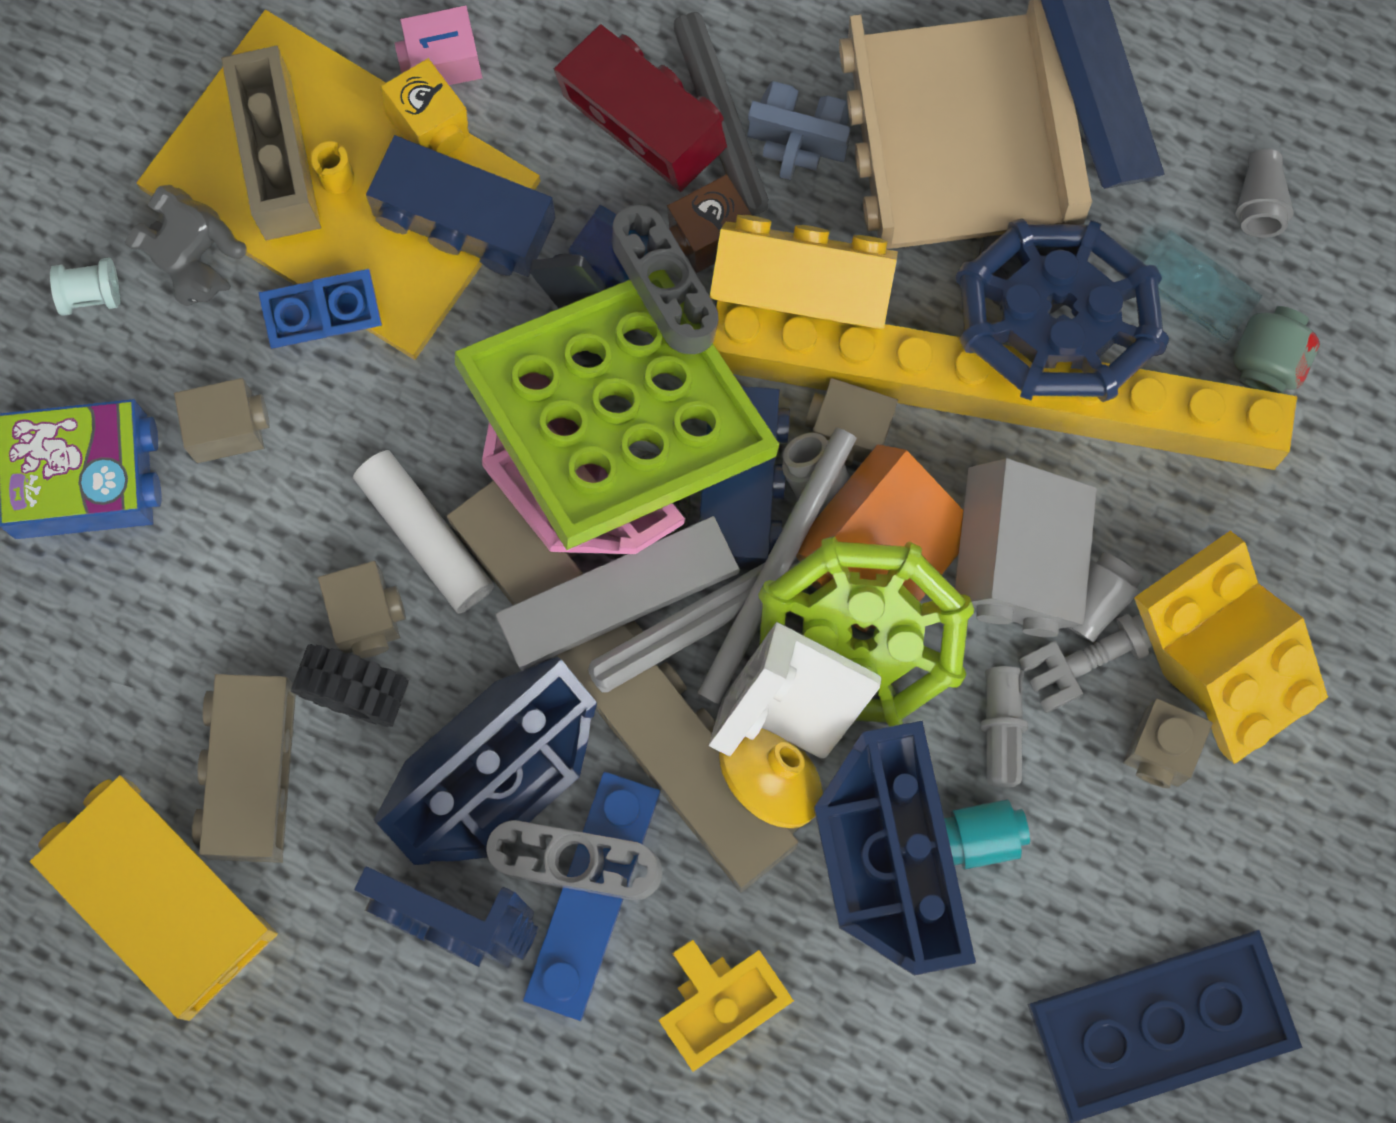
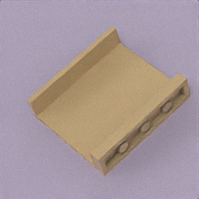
(964, 129)

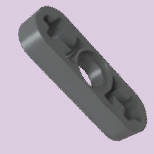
(662, 302)

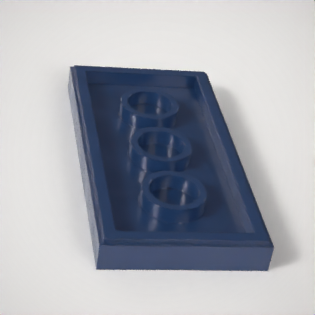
(1103, 91)
(1164, 1026)

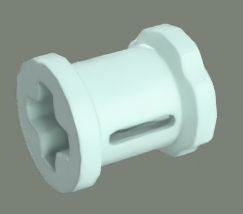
(84, 286)

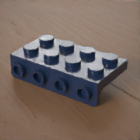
(501, 937)

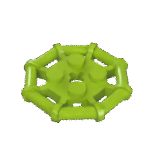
(886, 605)

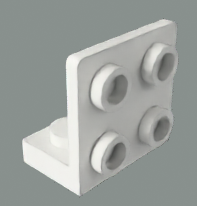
(795, 693)

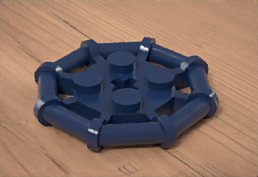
(1067, 281)

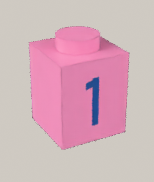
(445, 40)

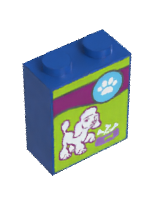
(77, 469)

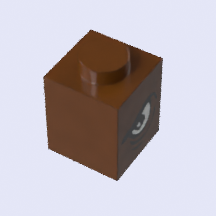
(699, 218)

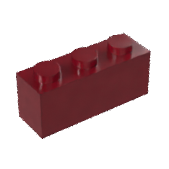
(642, 106)

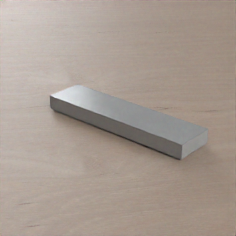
(617, 593)

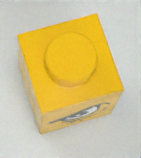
(426, 108)

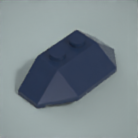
(490, 765)
(893, 853)

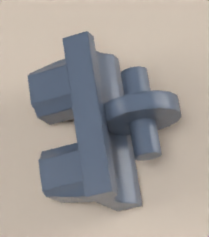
(798, 137)

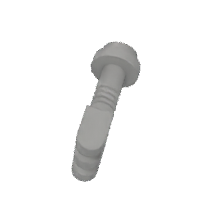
(1065, 670)

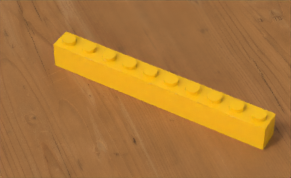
(939, 375)

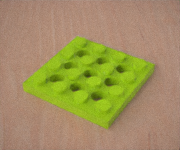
(633, 484)

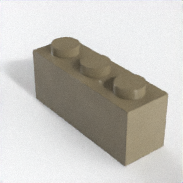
(270, 143)
(245, 768)

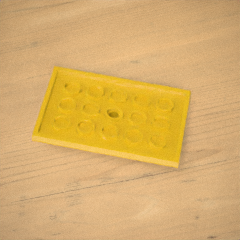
(344, 146)

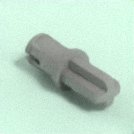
(1004, 726)

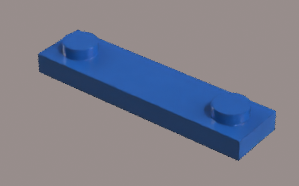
(586, 919)

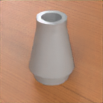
(1265, 198)
(1109, 591)

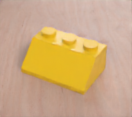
(804, 272)

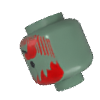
(1276, 350)

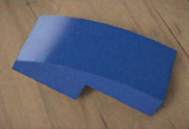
(320, 308)

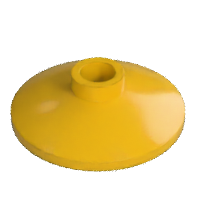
(773, 780)

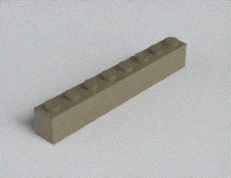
(642, 712)

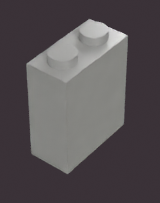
(1026, 546)

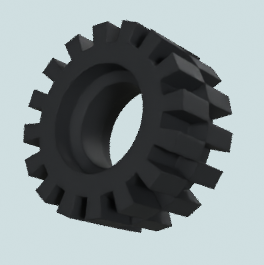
(349, 685)

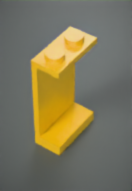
(151, 897)

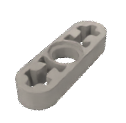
(528, 867)

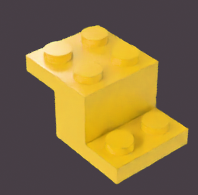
(1232, 647)

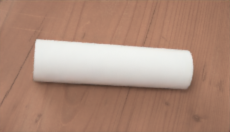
(423, 531)

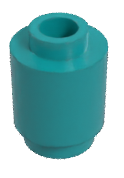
(987, 834)

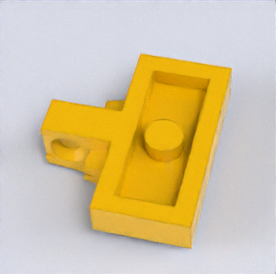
(720, 1003)

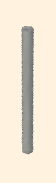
(777, 563)

